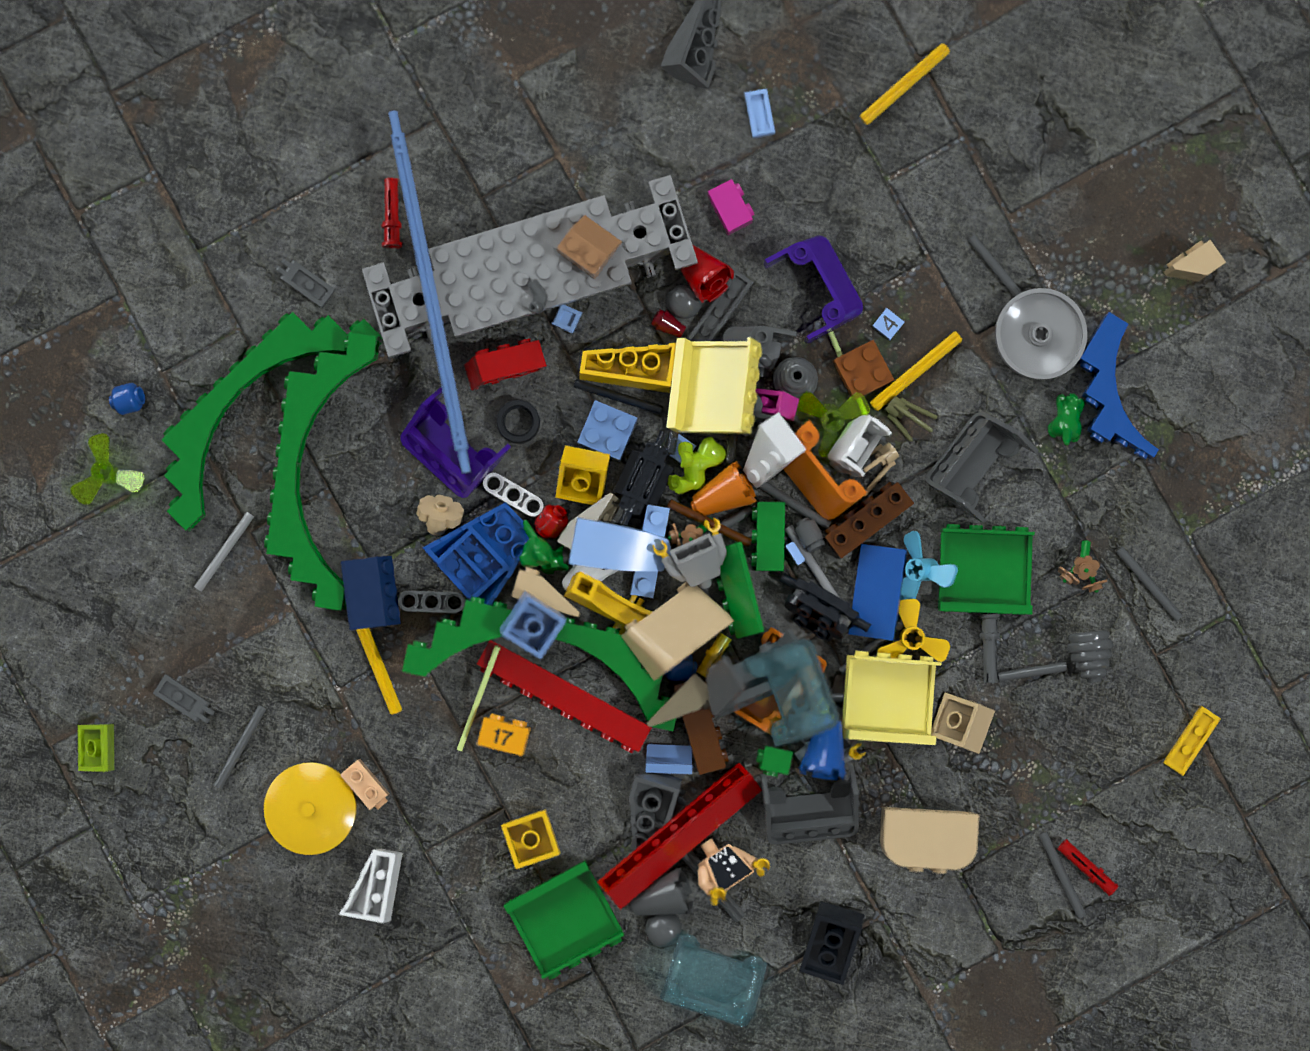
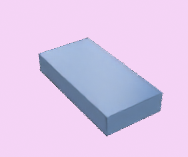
(759, 113)

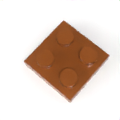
(863, 369)

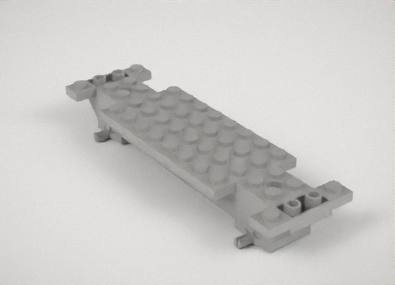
(487, 274)

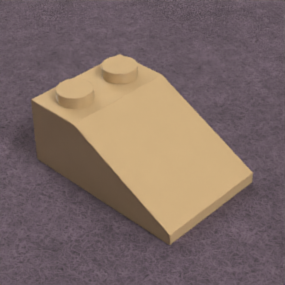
(538, 587)

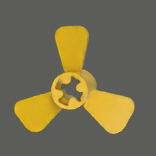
(909, 615)

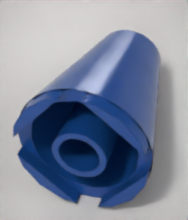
(825, 755)

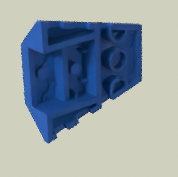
(481, 553)

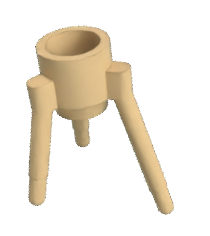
(885, 455)

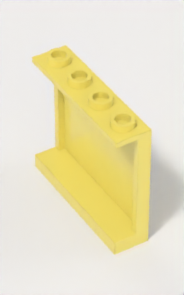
(714, 386)
(889, 698)

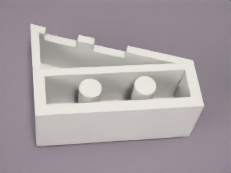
(771, 450)
(376, 888)

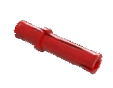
(1107, 886)

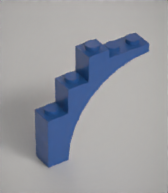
(1102, 390)

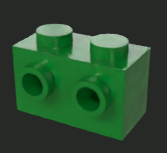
(774, 760)

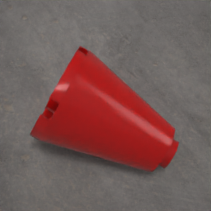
(708, 276)

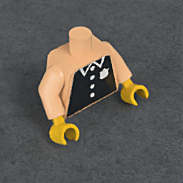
(725, 869)

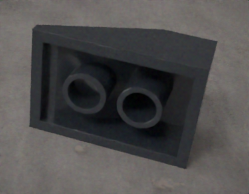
(832, 943)

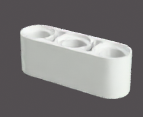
(502, 492)

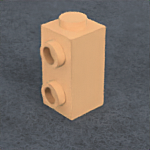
(365, 785)

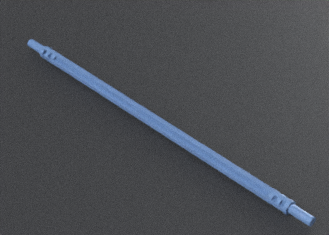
(429, 292)

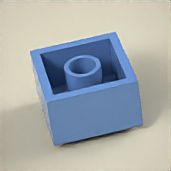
(607, 430)
(532, 624)

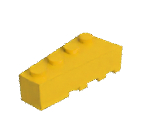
(631, 367)

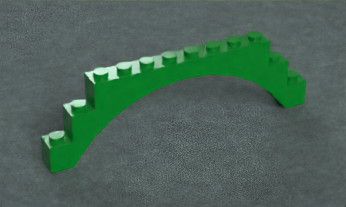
(303, 402)
(195, 431)
(483, 622)

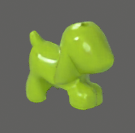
(695, 463)

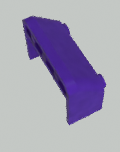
(846, 301)
(433, 445)

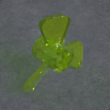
(852, 408)
(87, 489)

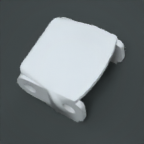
(856, 445)

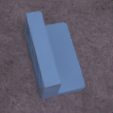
(669, 759)

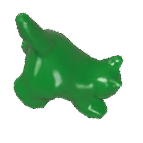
(1067, 421)
(539, 553)

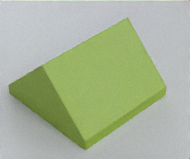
(96, 747)

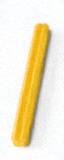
(904, 83)
(916, 371)
(379, 671)

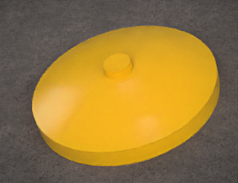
(310, 808)

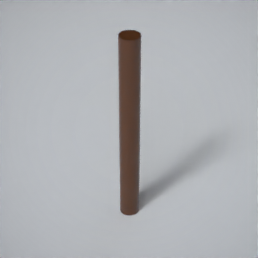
(724, 530)

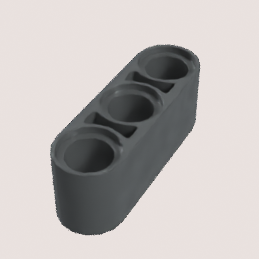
(422, 596)

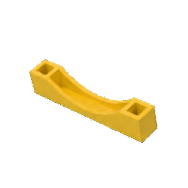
(599, 598)

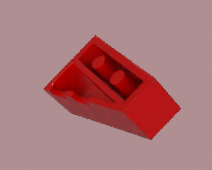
(505, 363)

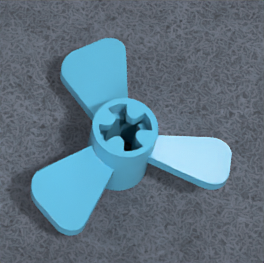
(941, 574)

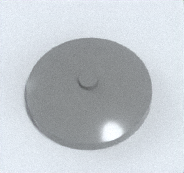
(1041, 334)

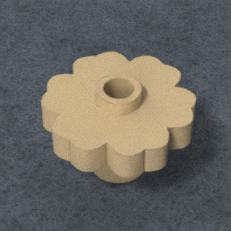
(439, 513)

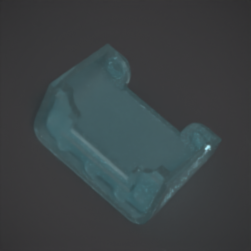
(798, 690)
(713, 982)

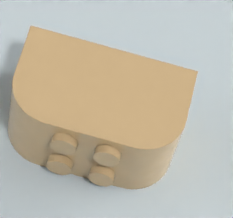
(929, 838)

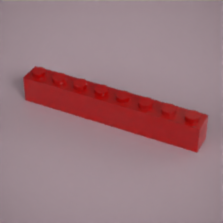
(566, 697)
(679, 835)

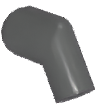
(539, 299)

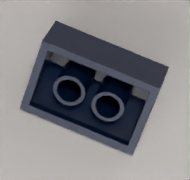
(370, 592)

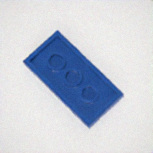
(879, 590)

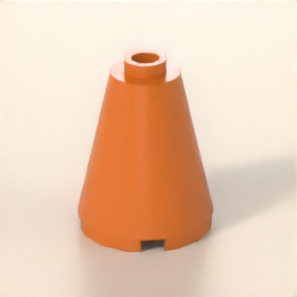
(724, 492)

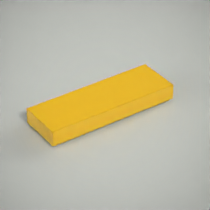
(1191, 740)

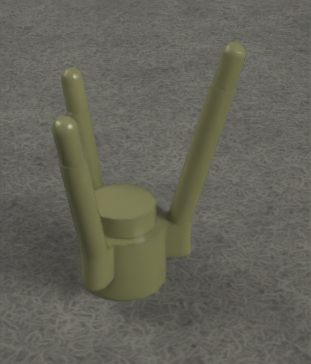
(898, 408)

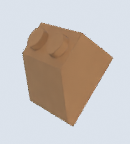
(588, 246)

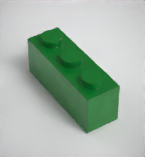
(768, 536)

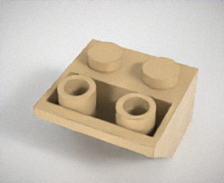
(1198, 263)

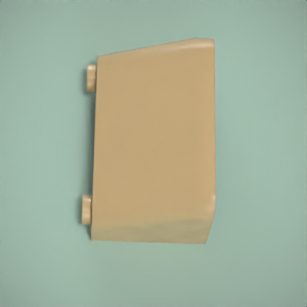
(675, 629)

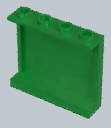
(991, 570)
(565, 920)

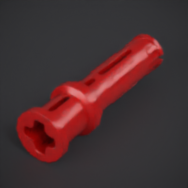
(391, 224)

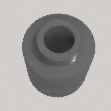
(810, 535)

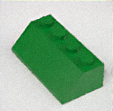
(739, 593)

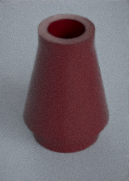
(667, 323)

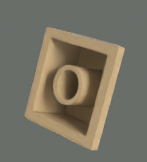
(962, 722)

